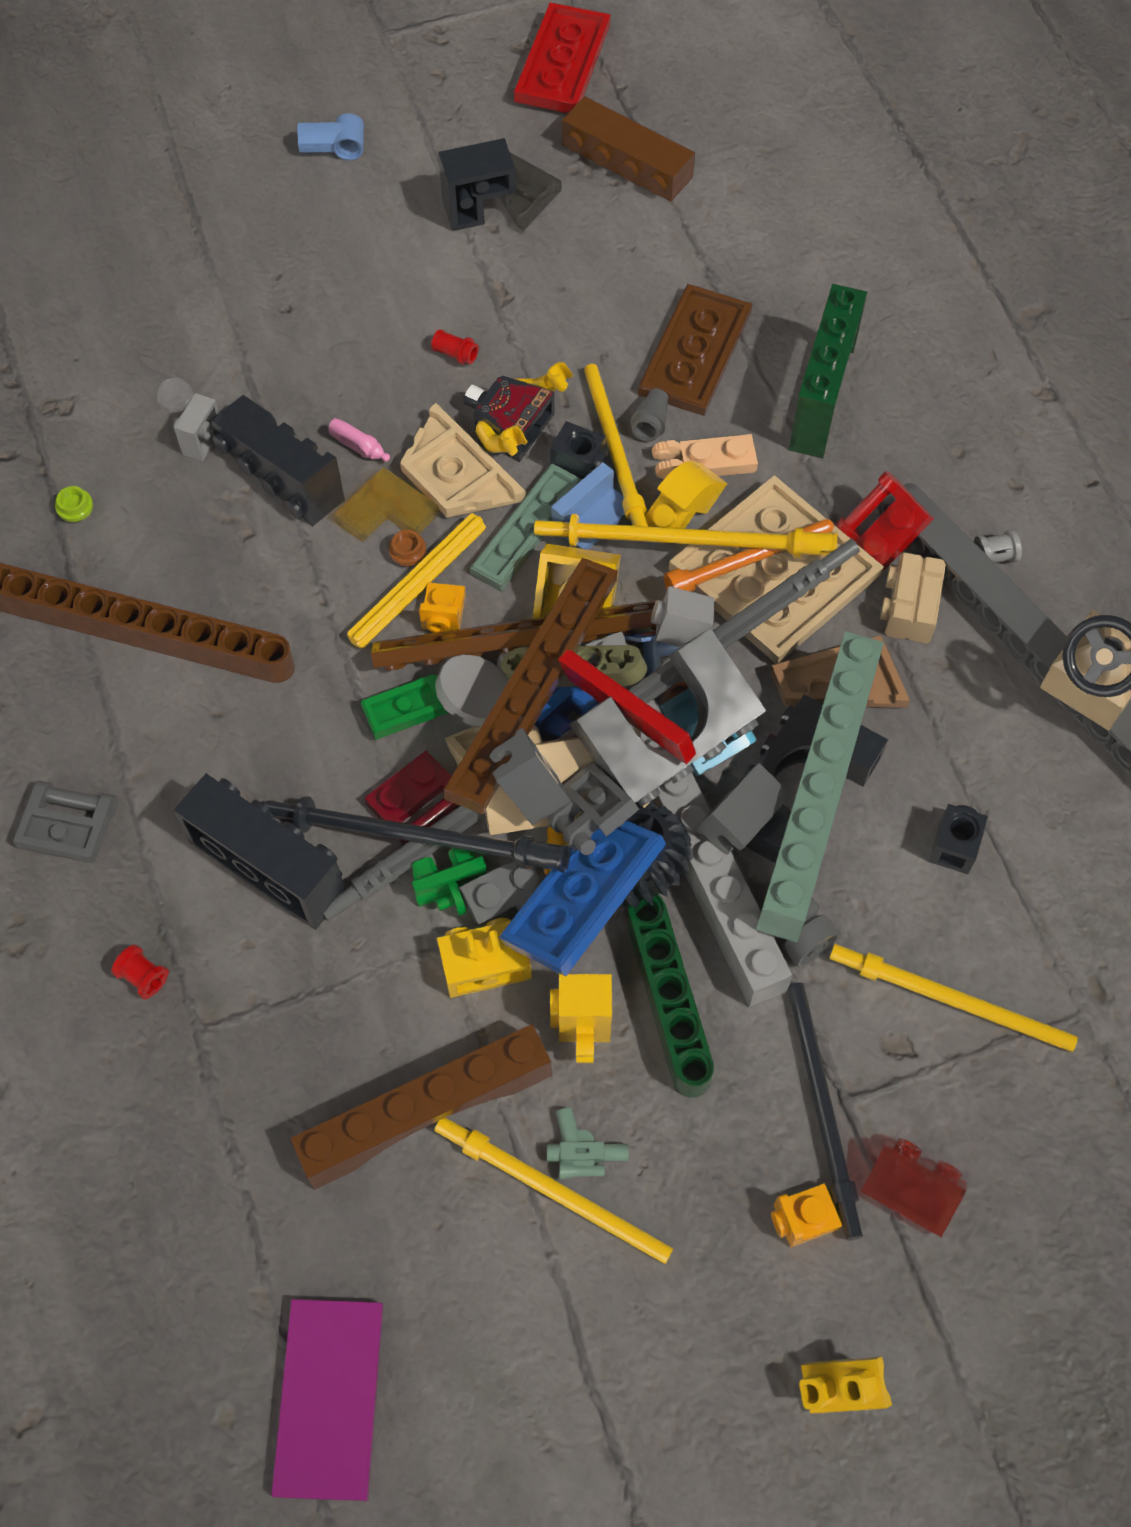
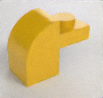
(683, 493)

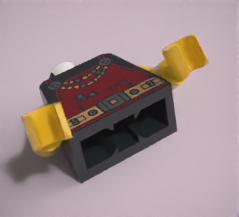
(515, 410)

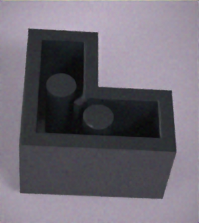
(474, 175)

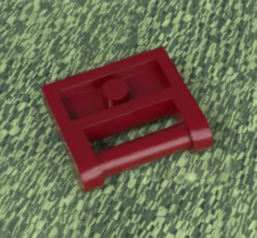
(410, 791)

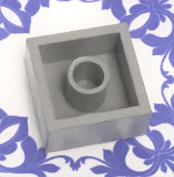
(194, 427)

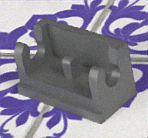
(529, 778)
(743, 810)

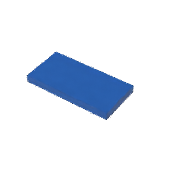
(576, 904)

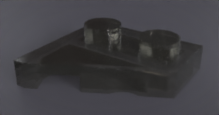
(533, 192)

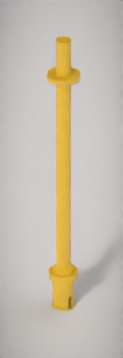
(794, 542)

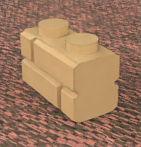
(914, 597)

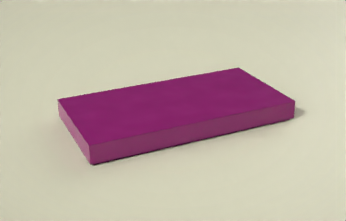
(328, 1401)

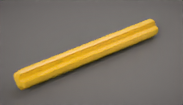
(416, 581)

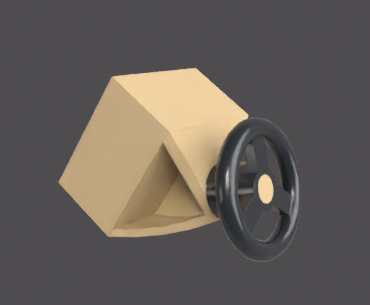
(1094, 669)

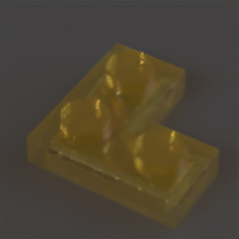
(385, 499)

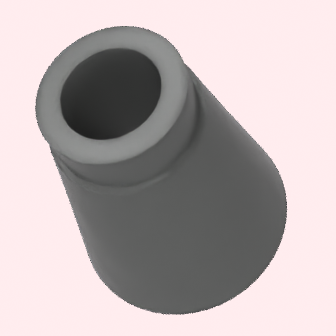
(650, 417)

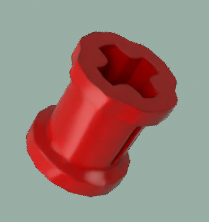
(140, 971)

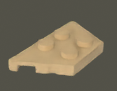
(456, 469)

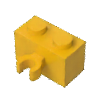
(480, 960)
(582, 1011)

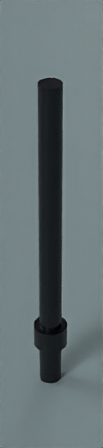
(843, 1191)

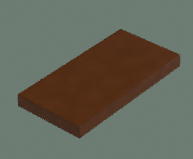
(696, 348)

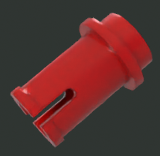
(461, 349)

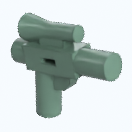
(579, 1151)

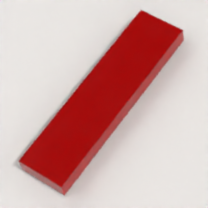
(635, 710)

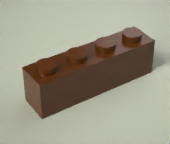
(628, 148)

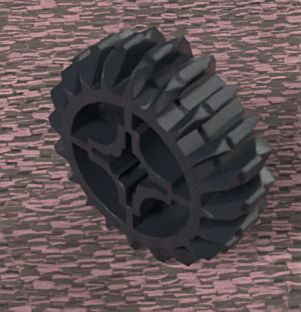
(669, 862)

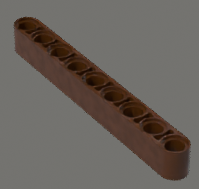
(151, 618)

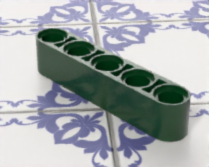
(673, 1012)

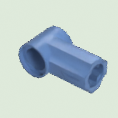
(342, 136)

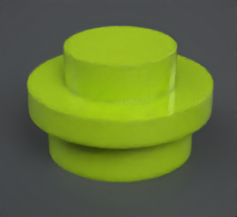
(73, 504)

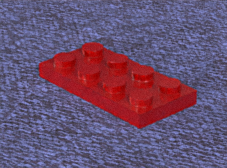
(562, 57)

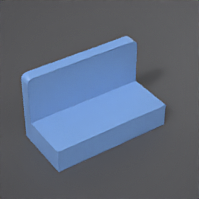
(593, 501)

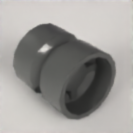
(815, 938)

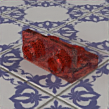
(915, 1185)

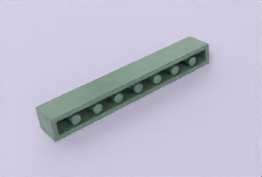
(820, 788)

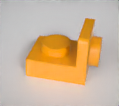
(442, 607)
(805, 1215)

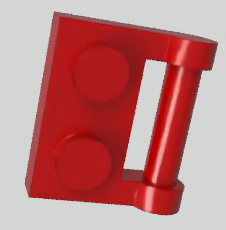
(894, 528)

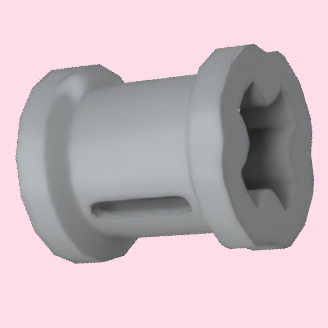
(1001, 547)

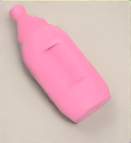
(357, 440)

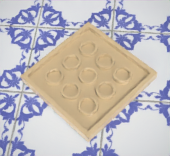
(777, 510)

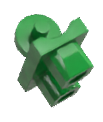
(444, 886)

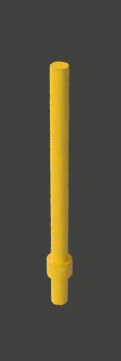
(633, 503)
(873, 967)
(478, 1146)

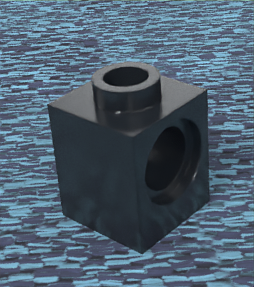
(574, 441)
(957, 853)

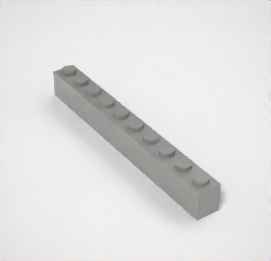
(721, 888)

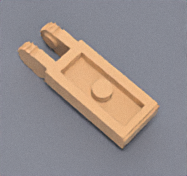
(720, 455)

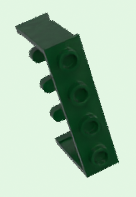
(826, 370)

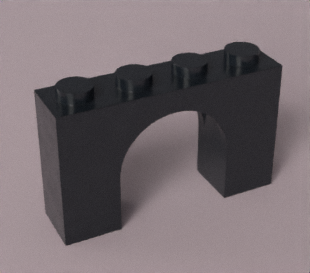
(791, 748)

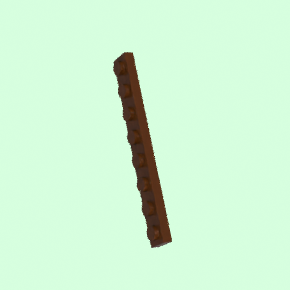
(504, 637)
(531, 683)

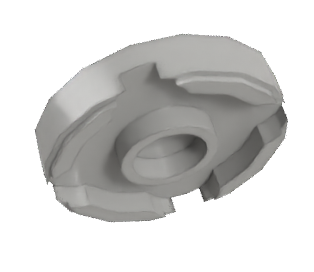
(470, 687)

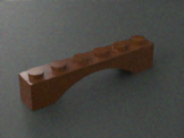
(370, 1128)

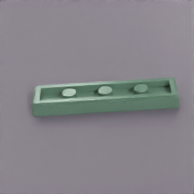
(516, 537)

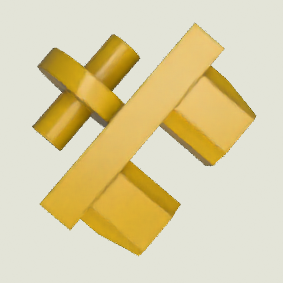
(844, 1385)

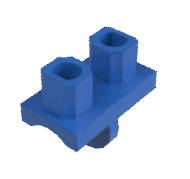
(561, 703)

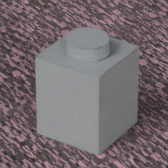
(682, 616)

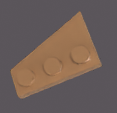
(813, 673)

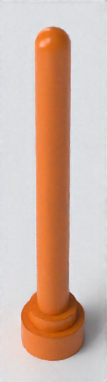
(688, 579)

